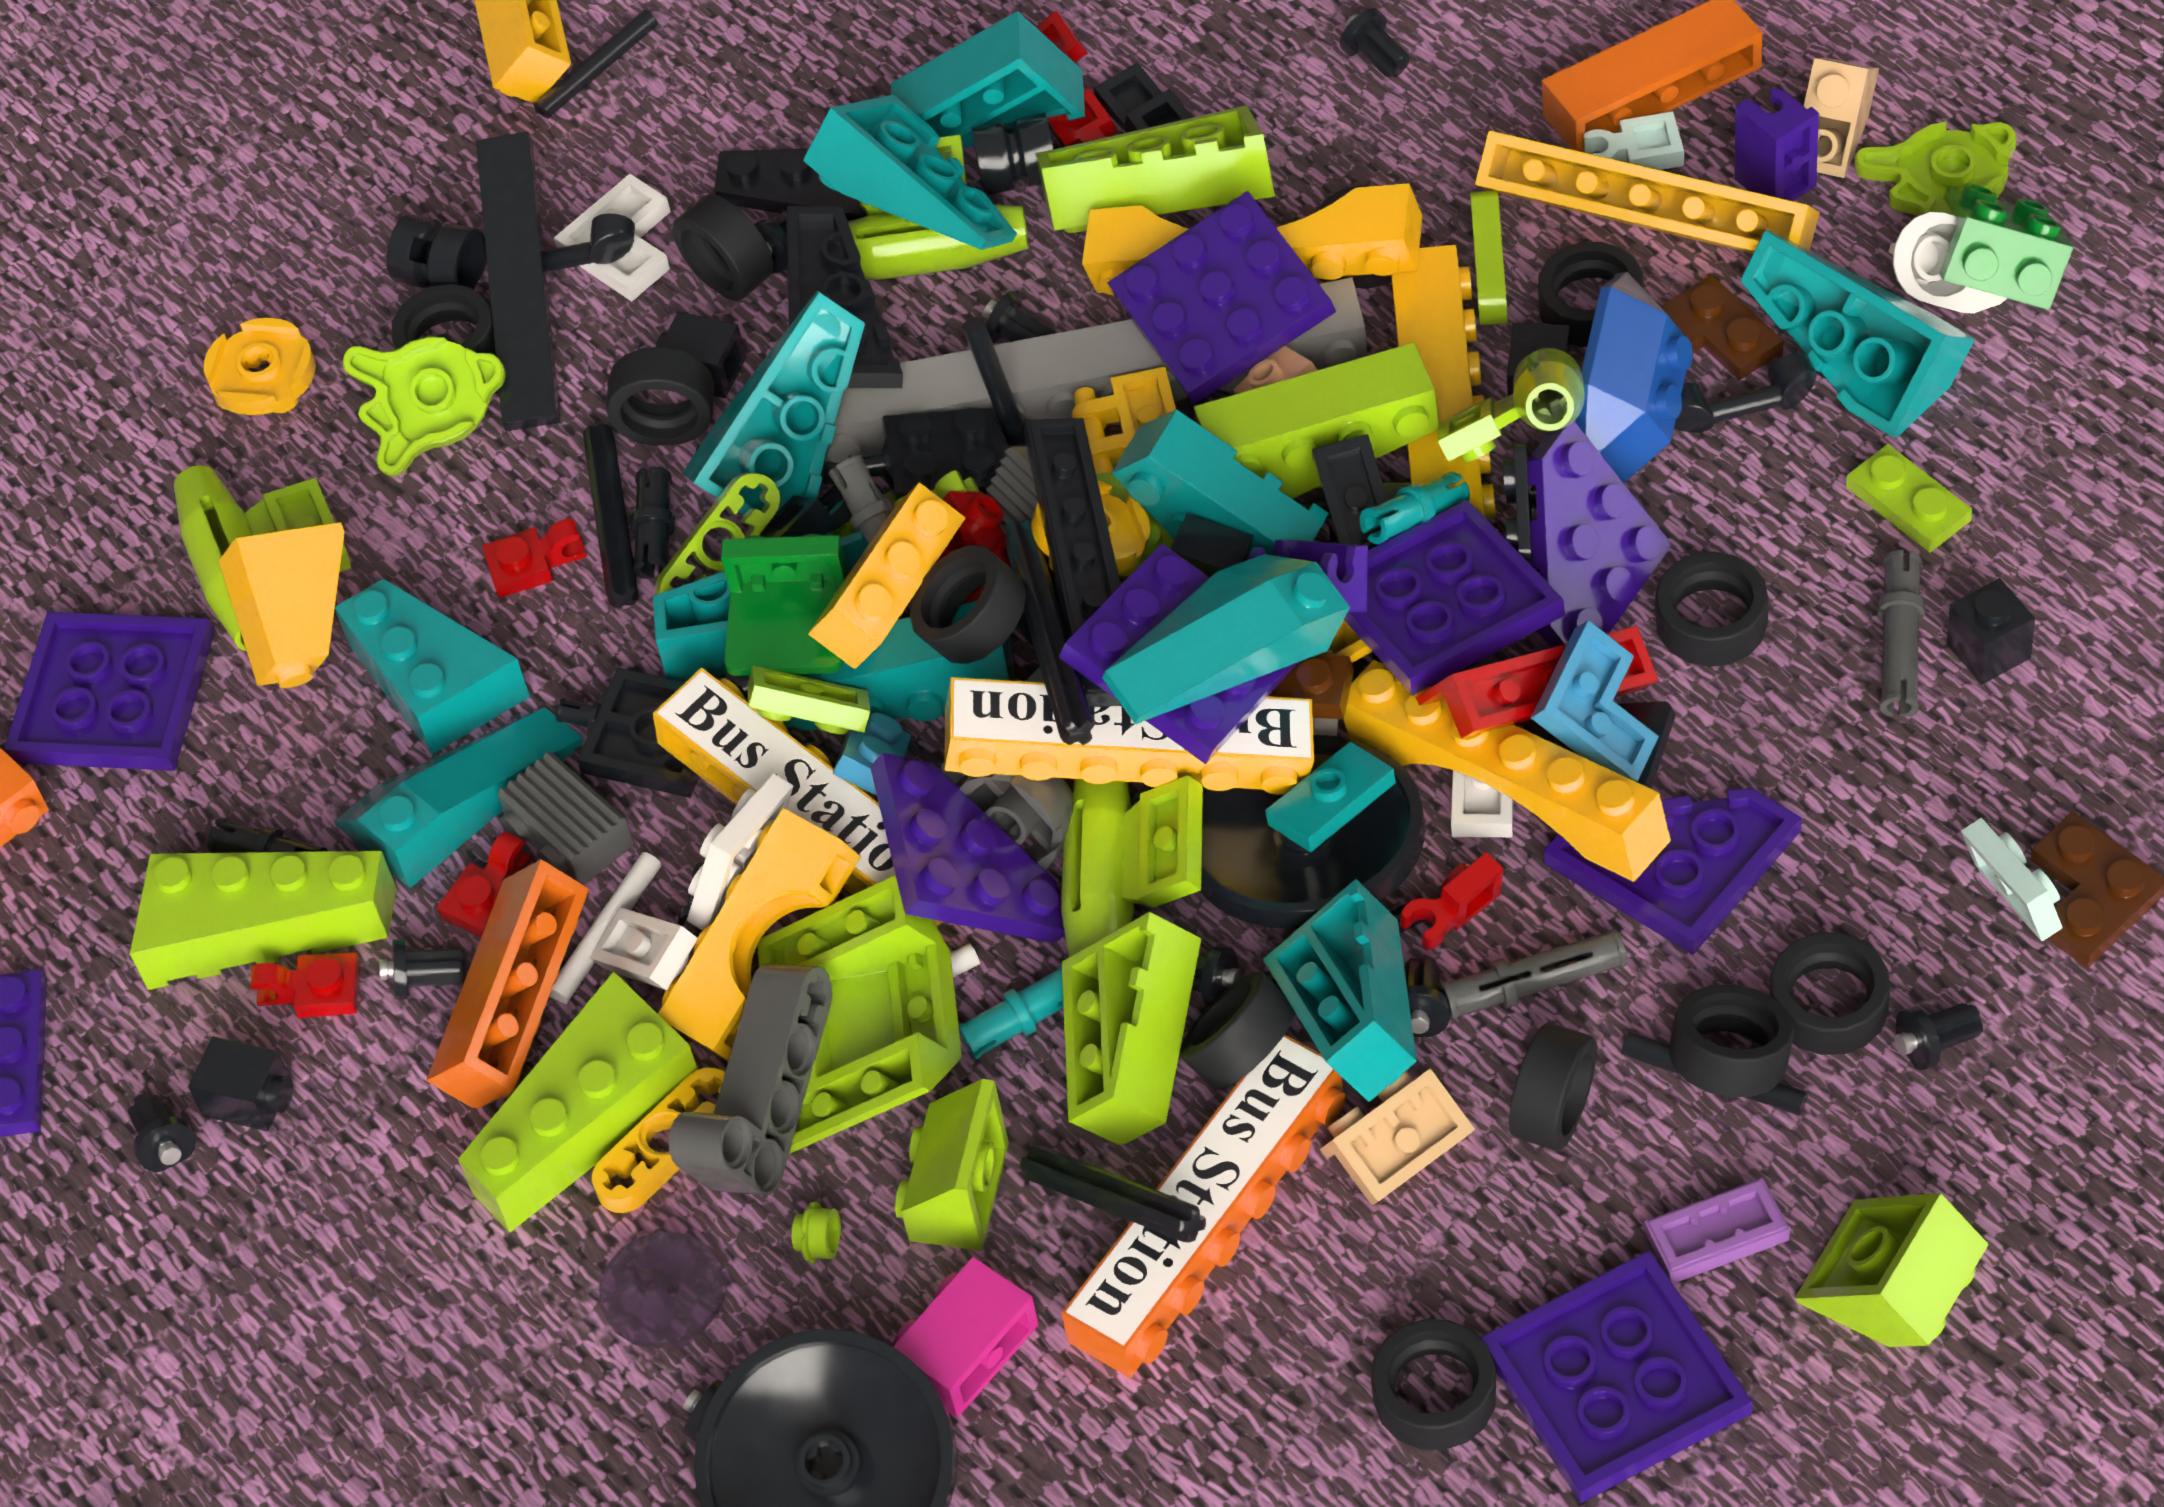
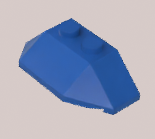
(1632, 376)

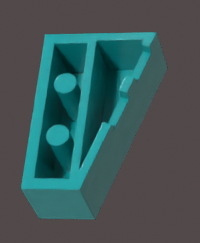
(993, 79)
(1185, 470)
(430, 665)
(1350, 989)

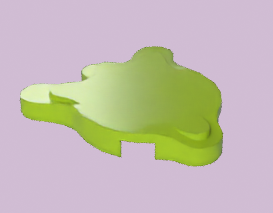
(1939, 160)
(424, 396)

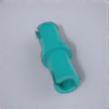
(1412, 507)
(1013, 1015)

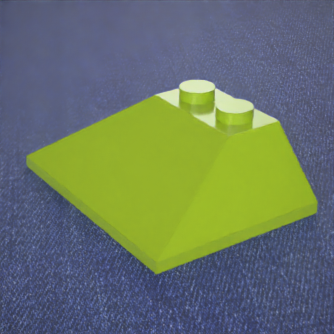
(889, 1011)

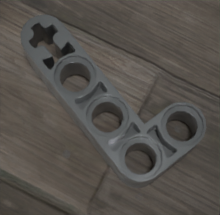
(763, 1086)

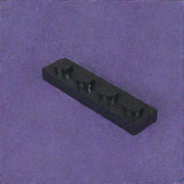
(1349, 486)

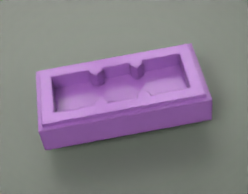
(1716, 1230)

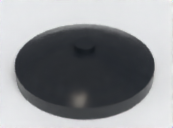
(1279, 884)
(826, 1426)

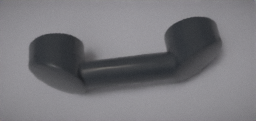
(610, 240)
(1790, 383)

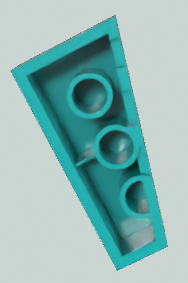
(910, 676)

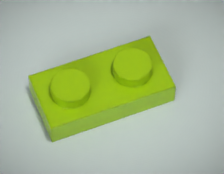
(1908, 498)
(827, 704)

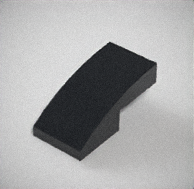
(1137, 102)
(809, 515)

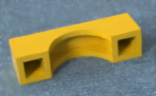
(790, 871)

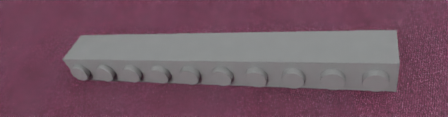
(1052, 367)

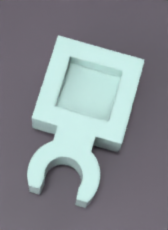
(1643, 141)

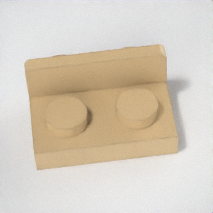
(1398, 1136)

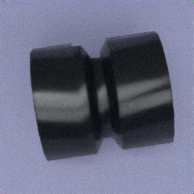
(1011, 153)
(433, 254)

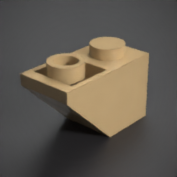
(1843, 98)

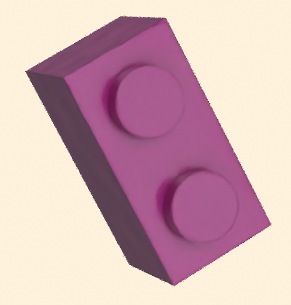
(968, 1332)

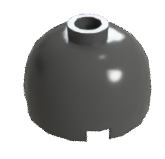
(1024, 808)

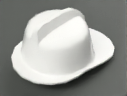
(1919, 259)

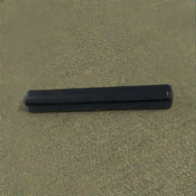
(610, 515)
(1113, 1193)

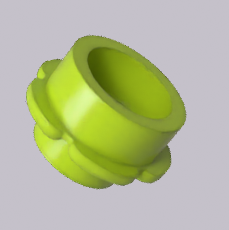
(816, 1232)

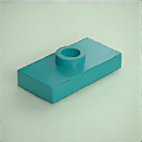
(1330, 796)

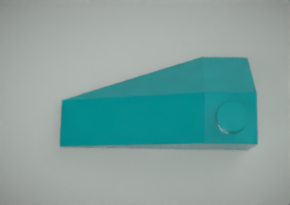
(891, 161)
(1867, 342)
(1229, 633)

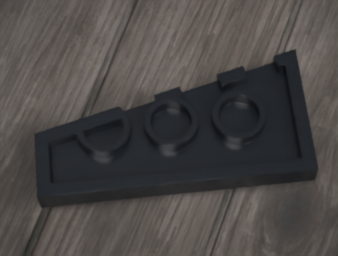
(776, 180)
(827, 261)

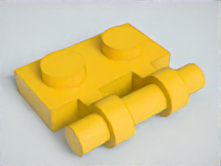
(1134, 402)

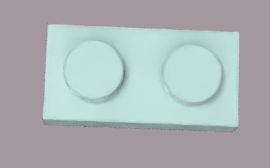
(2003, 867)

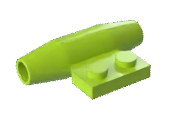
(901, 248)
(1474, 429)
(213, 519)
(1127, 854)

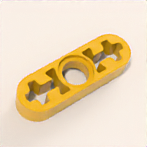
(622, 1159)

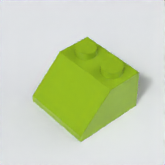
(955, 1169)
(1895, 1268)

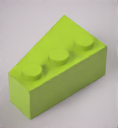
(1126, 1026)

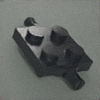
(934, 444)
(623, 734)

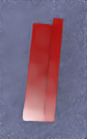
(1511, 688)

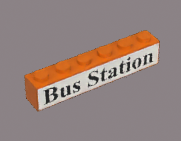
(1231, 1177)

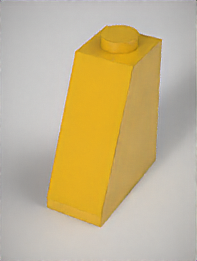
(285, 599)

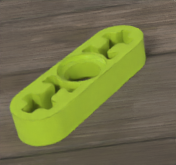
(1488, 258)
(732, 502)

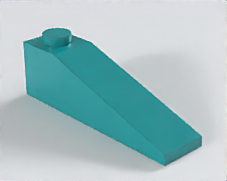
(784, 410)
(447, 800)

